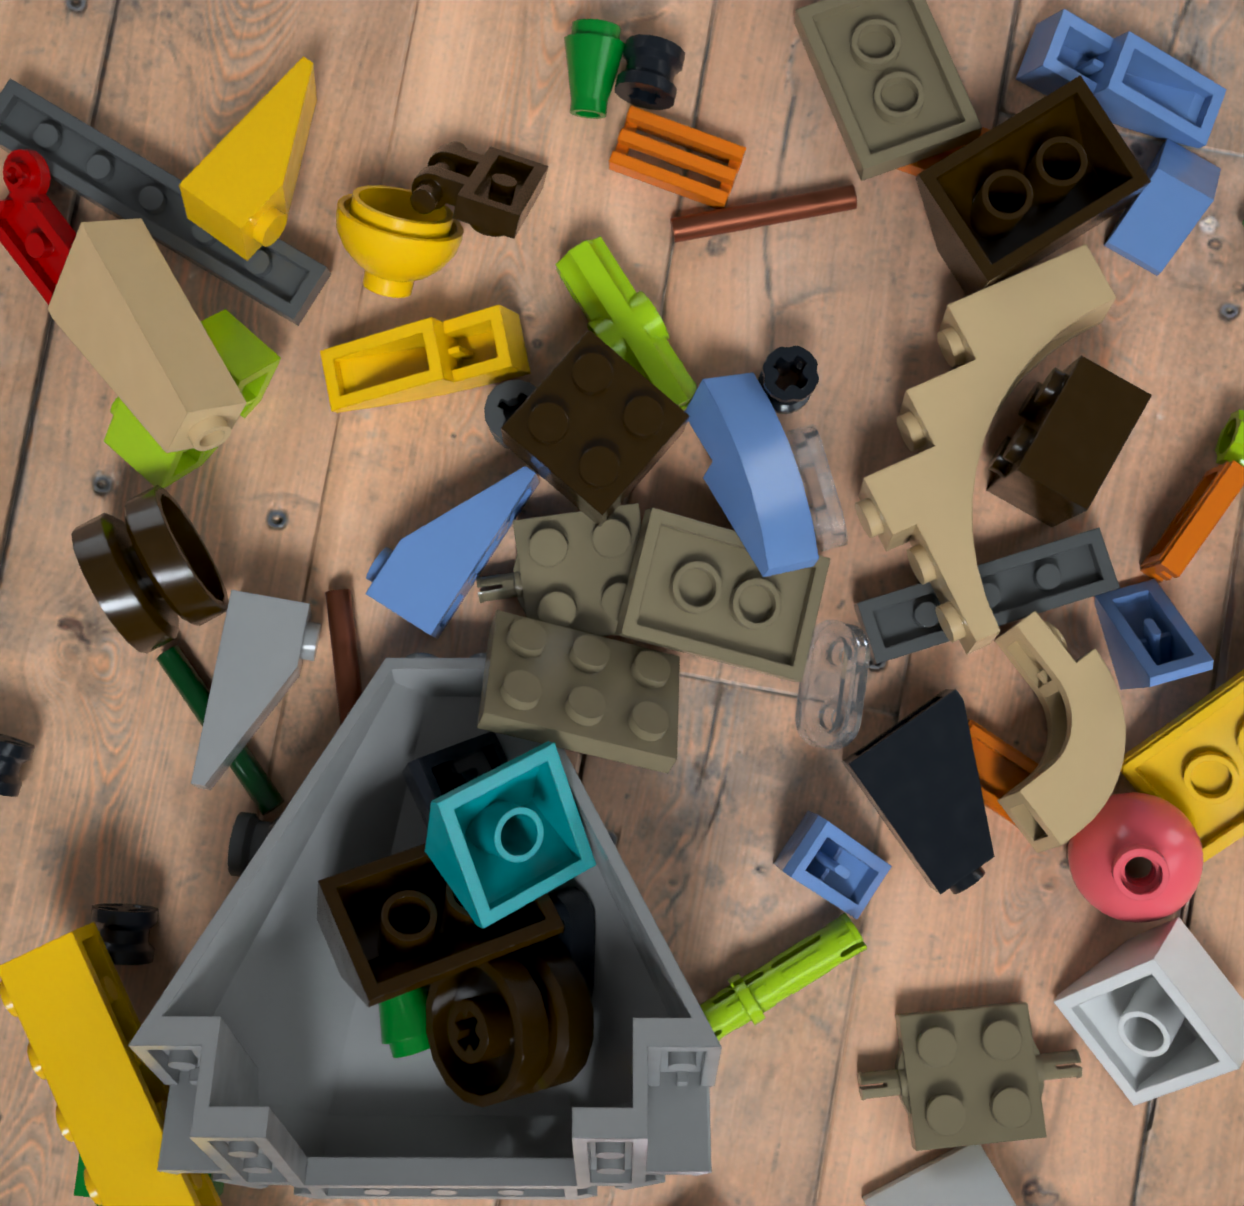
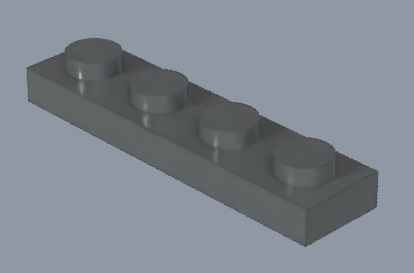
(1013, 587)

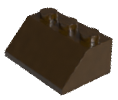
(1028, 187)
(403, 926)

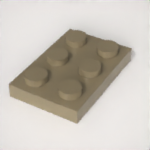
(887, 81)
(706, 598)
(580, 692)

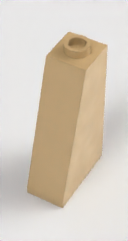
(145, 336)

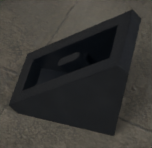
(450, 768)

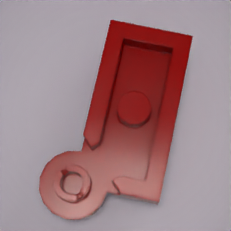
(31, 223)

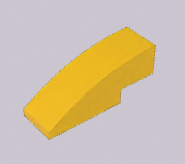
(425, 360)

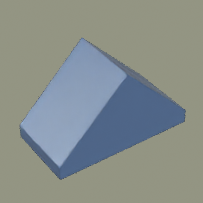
(1166, 209)
(1148, 637)
(832, 864)

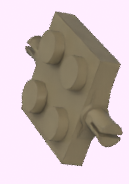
(571, 569)
(970, 1076)

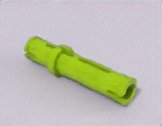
(782, 976)

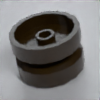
(149, 570)
(510, 1025)

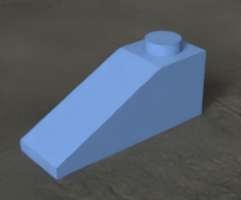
(440, 561)

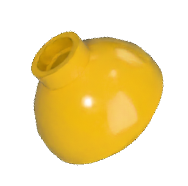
(394, 239)

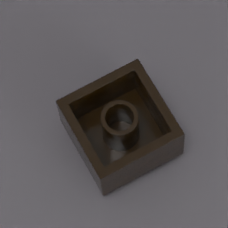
(594, 428)
(1067, 442)

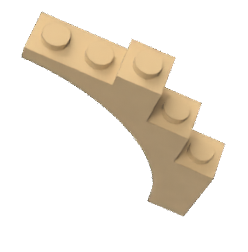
(929, 496)

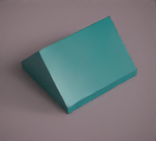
(508, 835)

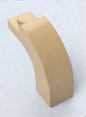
(1082, 741)

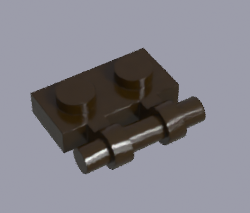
(487, 190)

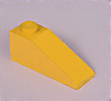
(250, 177)

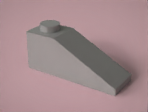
(253, 671)

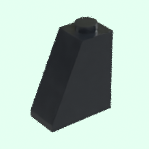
(930, 792)

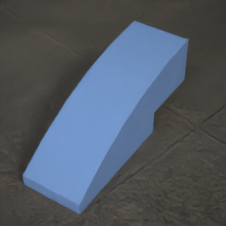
(1128, 77)
(754, 472)

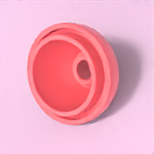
(1131, 828)

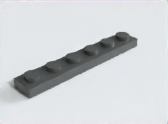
(136, 188)

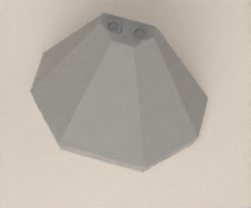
(286, 1066)

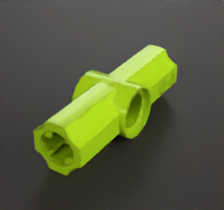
(624, 318)

